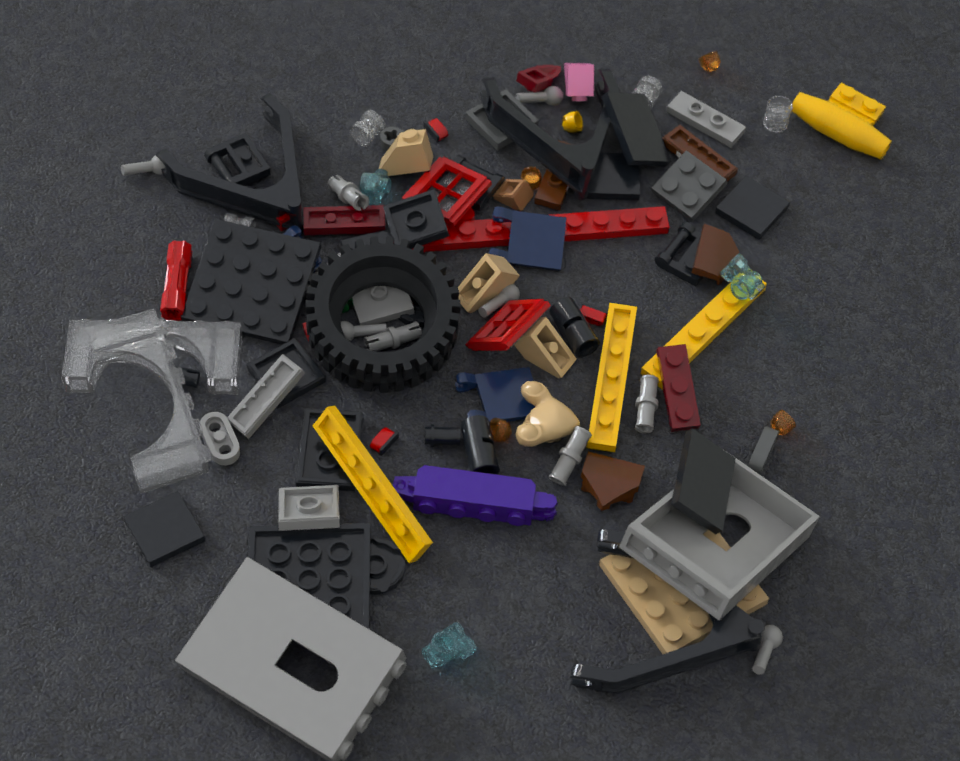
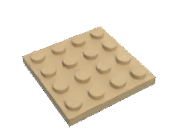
(661, 609)

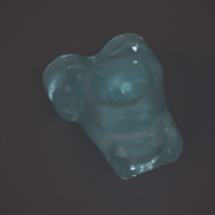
(375, 185)
(744, 281)
(448, 646)

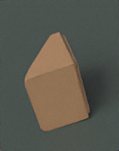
(514, 193)

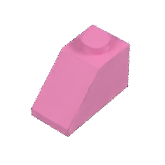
(579, 80)

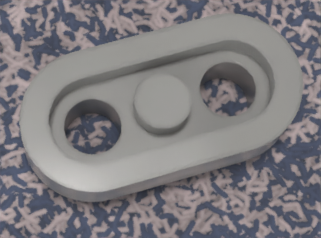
(220, 440)

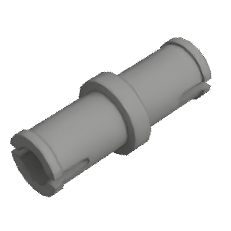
(348, 192)
(393, 337)
(646, 404)
(570, 456)

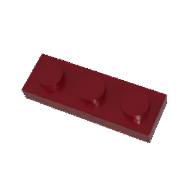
(343, 220)
(678, 387)

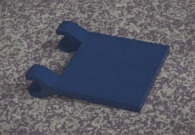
(533, 239)
(498, 393)

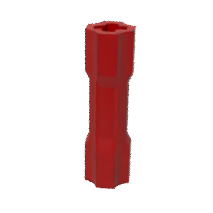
(178, 265)

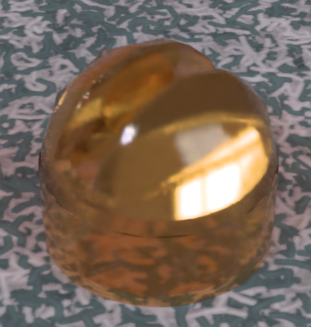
(710, 61)
(532, 175)
(782, 422)
(500, 429)

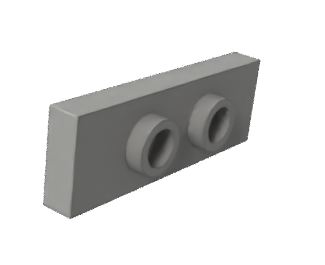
(706, 119)
(265, 396)

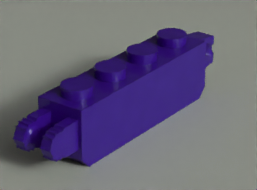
(476, 495)

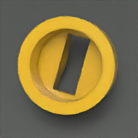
(572, 122)

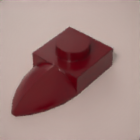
(538, 77)

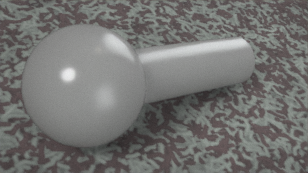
(551, 96)
(154, 165)
(510, 292)
(362, 330)
(771, 639)

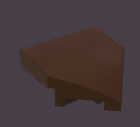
(713, 253)
(610, 479)

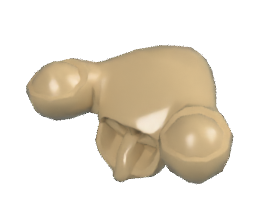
(548, 420)

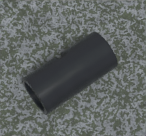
(574, 327)
(479, 445)

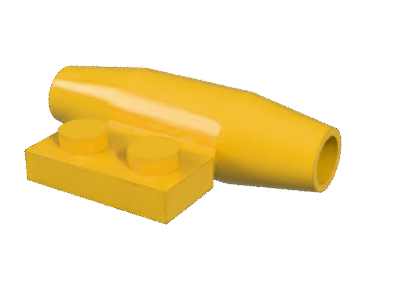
(846, 119)

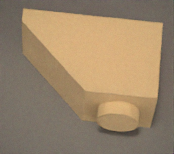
(408, 153)
(486, 281)
(546, 348)

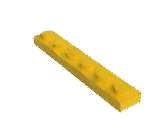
(704, 327)
(612, 377)
(372, 484)

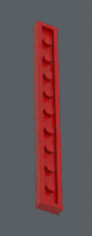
(578, 227)

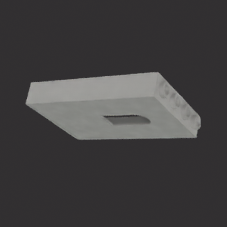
(700, 569)
(249, 633)

